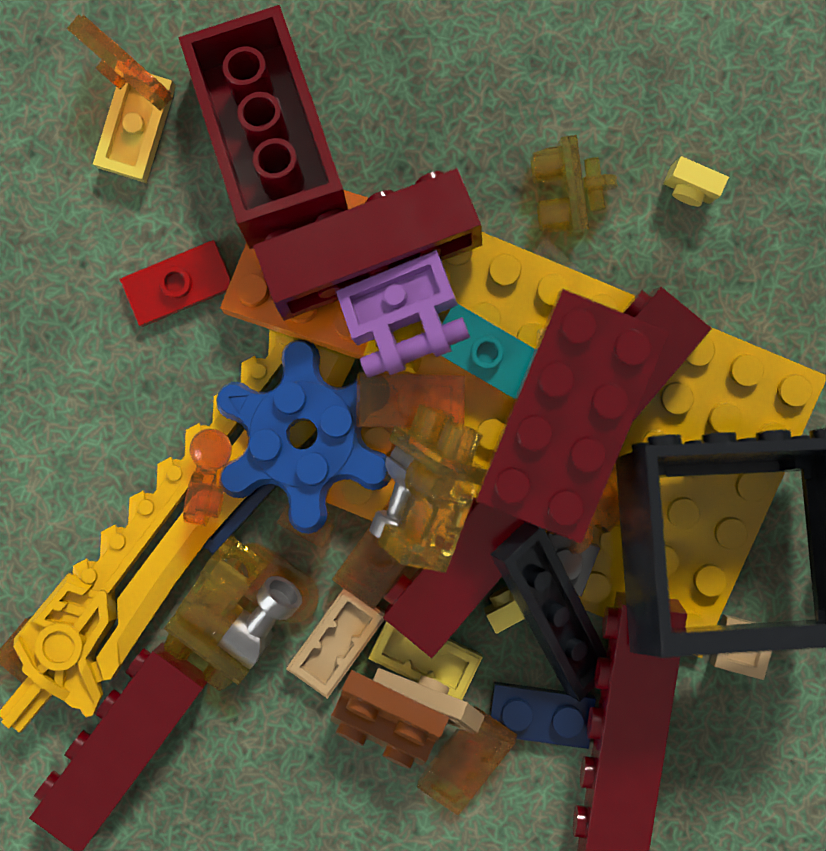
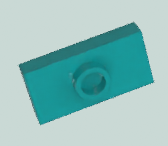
(489, 352)

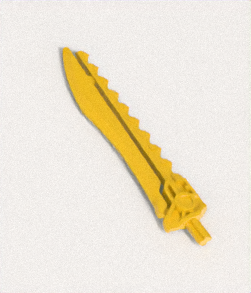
(76, 617)

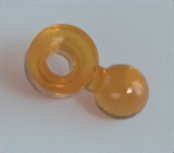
(204, 499)

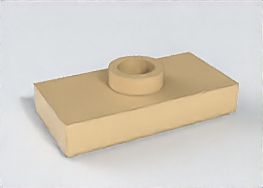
(335, 643)
(434, 695)

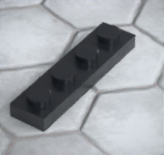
(551, 607)

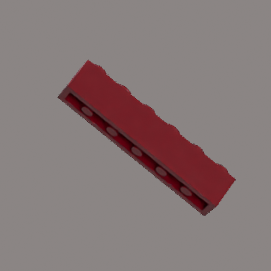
(628, 739)

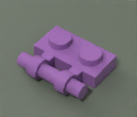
(396, 300)

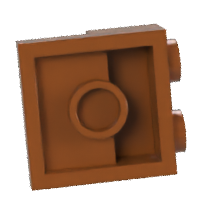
(387, 719)

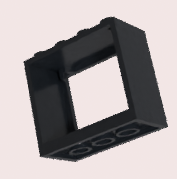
(645, 544)

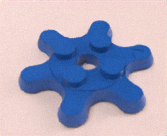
(270, 456)

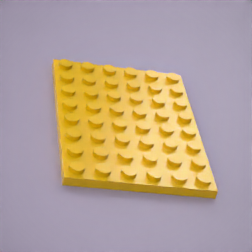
(715, 390)

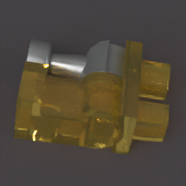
(431, 489)
(221, 629)

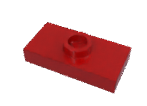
(177, 283)

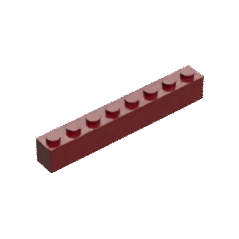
(437, 602)

